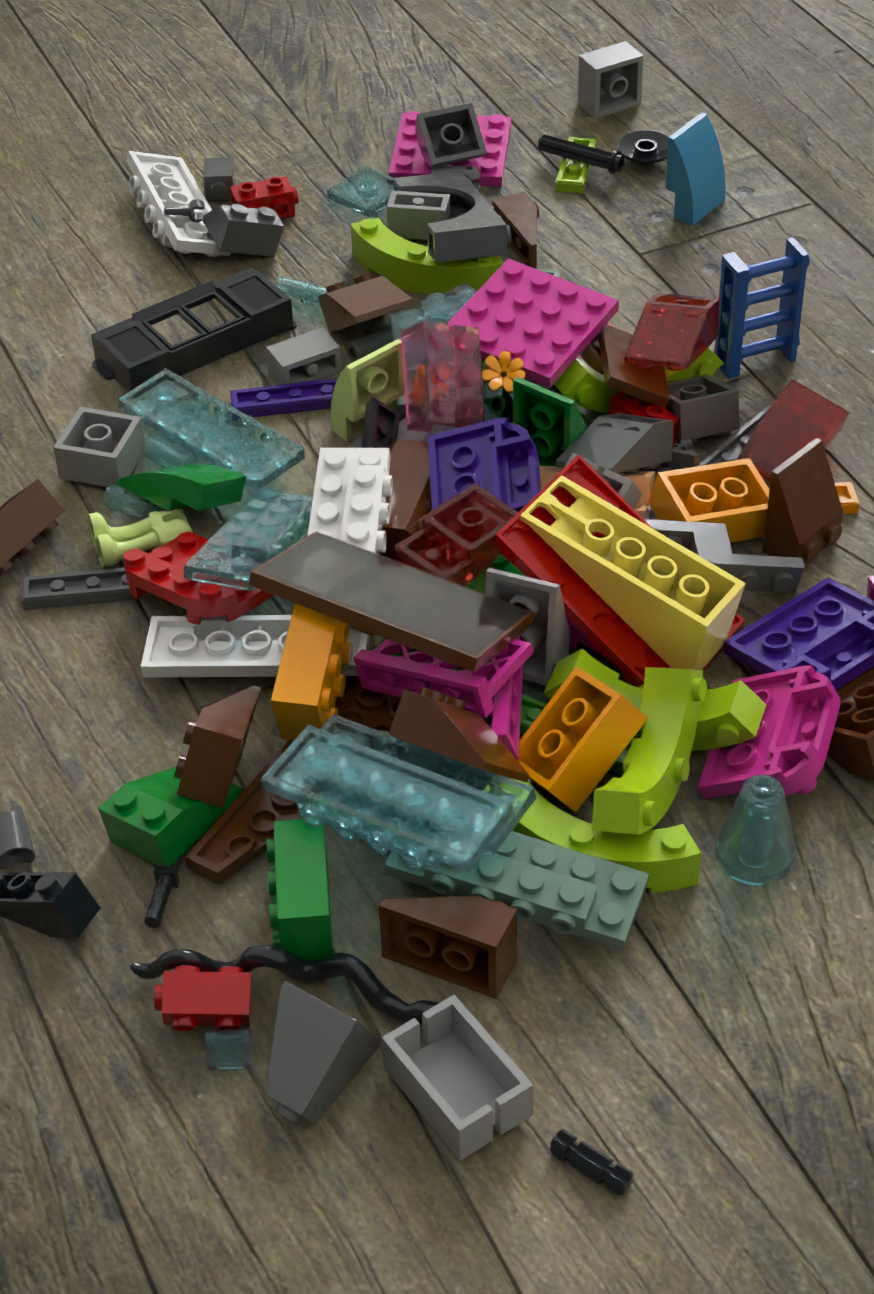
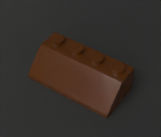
(410, 492)
(23, 518)

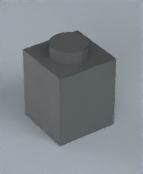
(218, 178)

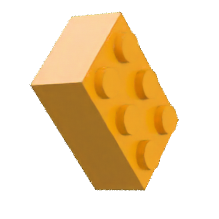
(714, 494)
(310, 671)
(578, 738)

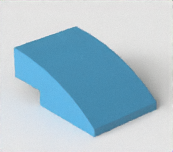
(695, 170)

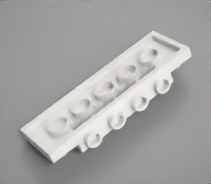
(167, 183)
(352, 496)
(222, 648)

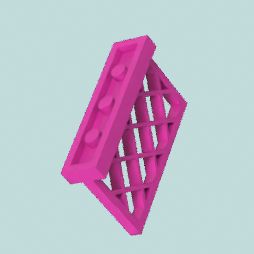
(393, 674)

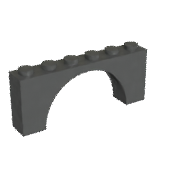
(476, 227)

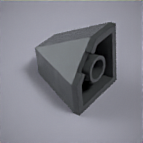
(313, 1054)

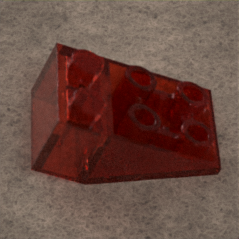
(673, 331)

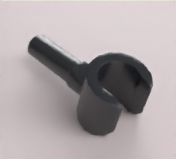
(188, 211)

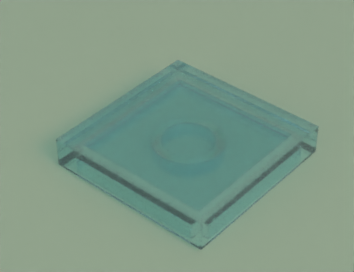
(363, 191)

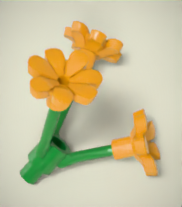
(501, 375)

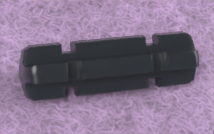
(591, 1162)

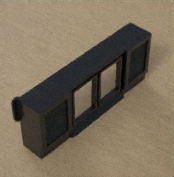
(136, 351)

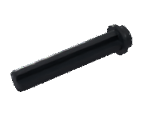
(611, 161)

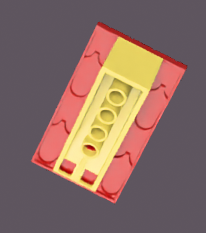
(621, 579)

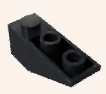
(47, 902)

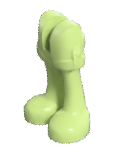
(149, 533)

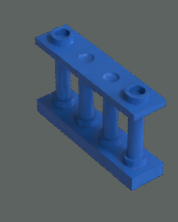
(735, 301)

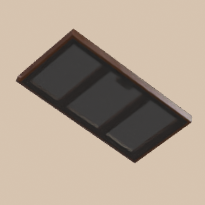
(393, 600)

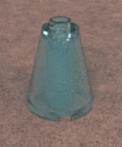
(757, 834)

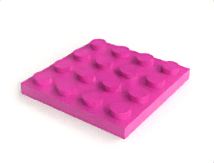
(495, 132)
(535, 319)

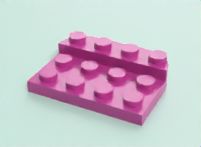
(790, 737)

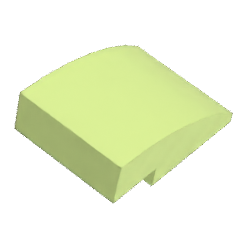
(372, 376)

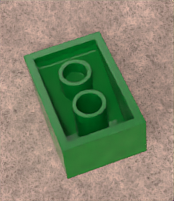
(548, 417)
(156, 821)

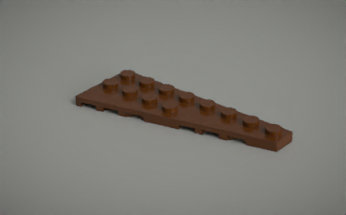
(250, 819)

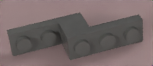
(713, 545)

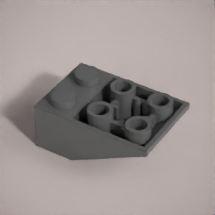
(624, 443)

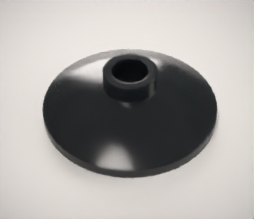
(644, 146)

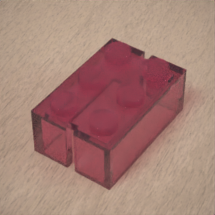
(442, 376)

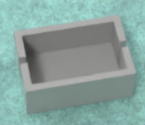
(459, 1078)

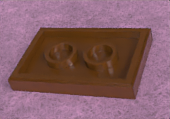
(639, 382)

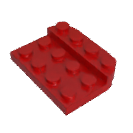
(163, 576)

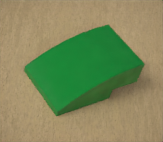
(187, 486)

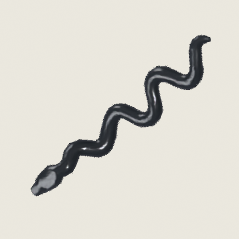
(300, 970)

